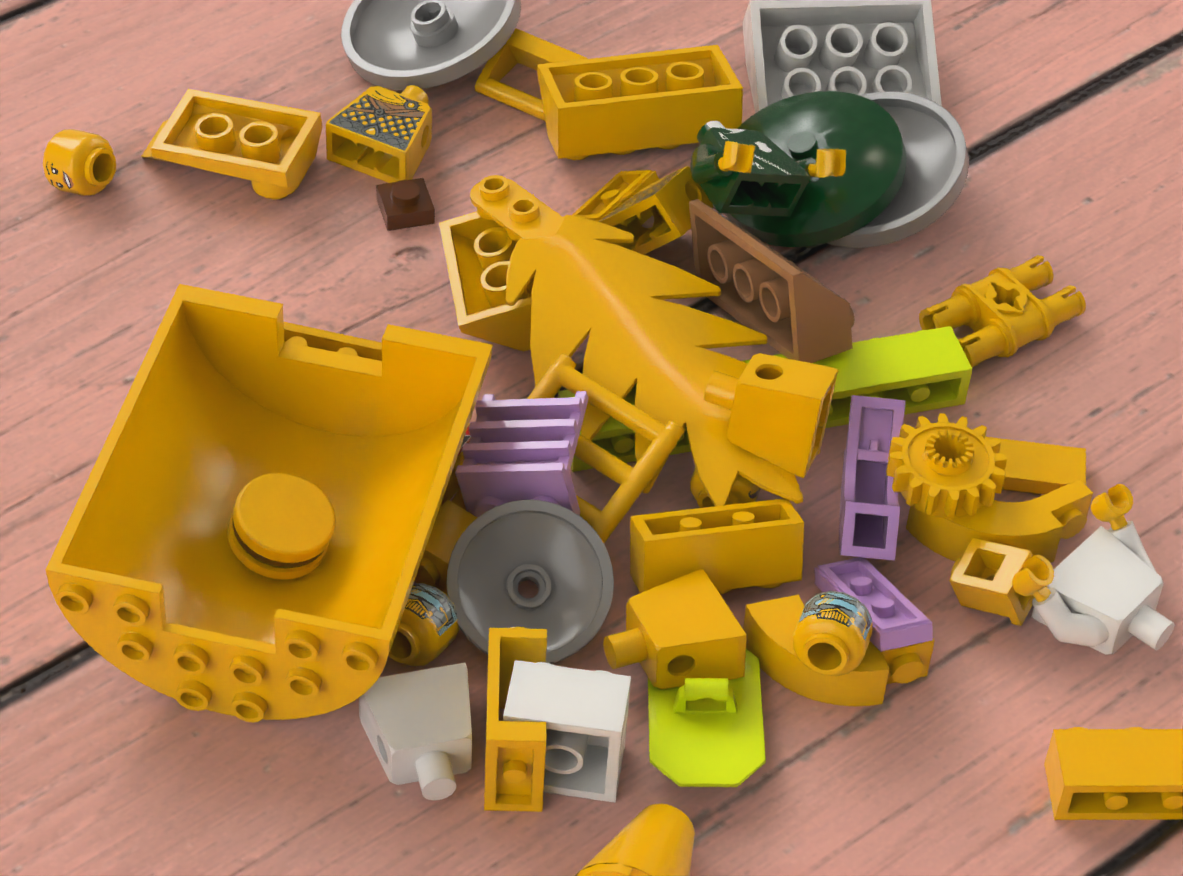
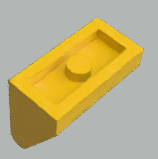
(528, 51)

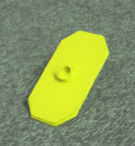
(708, 729)

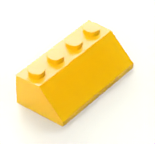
(637, 100)

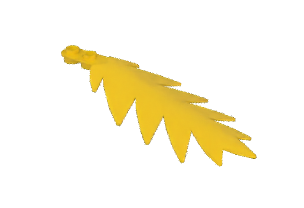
(634, 334)

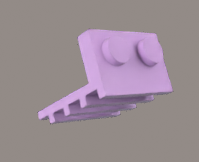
(521, 452)

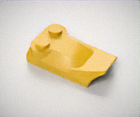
(241, 140)

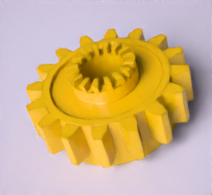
(946, 467)

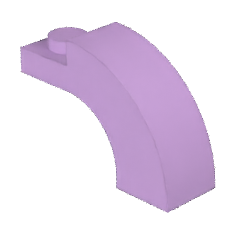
(867, 499)

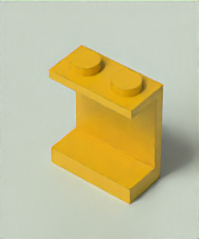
(513, 748)

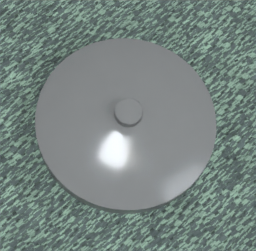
(425, 39)
(933, 173)

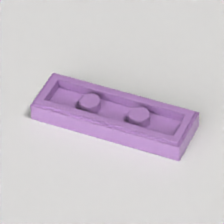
(894, 618)

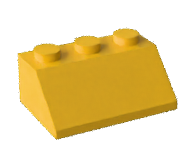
(477, 268)

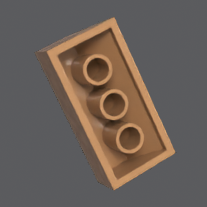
(768, 290)

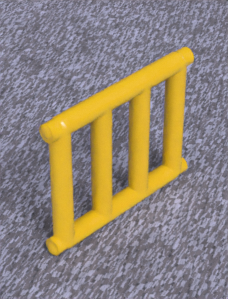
(631, 479)

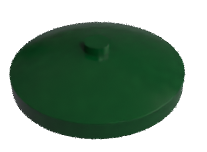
(832, 204)

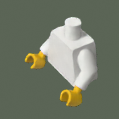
(1102, 588)

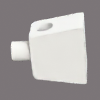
(421, 727)

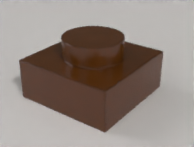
(405, 204)

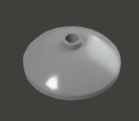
(538, 545)

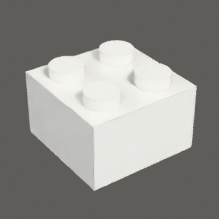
(583, 725)

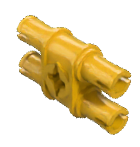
(1005, 310)

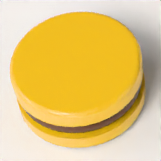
(281, 526)

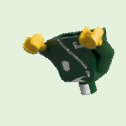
(754, 176)

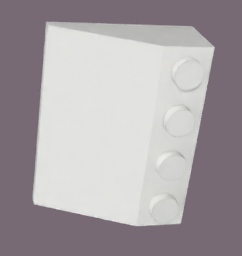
(839, 48)

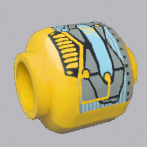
(425, 627)
(832, 633)

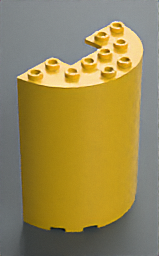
(212, 408)

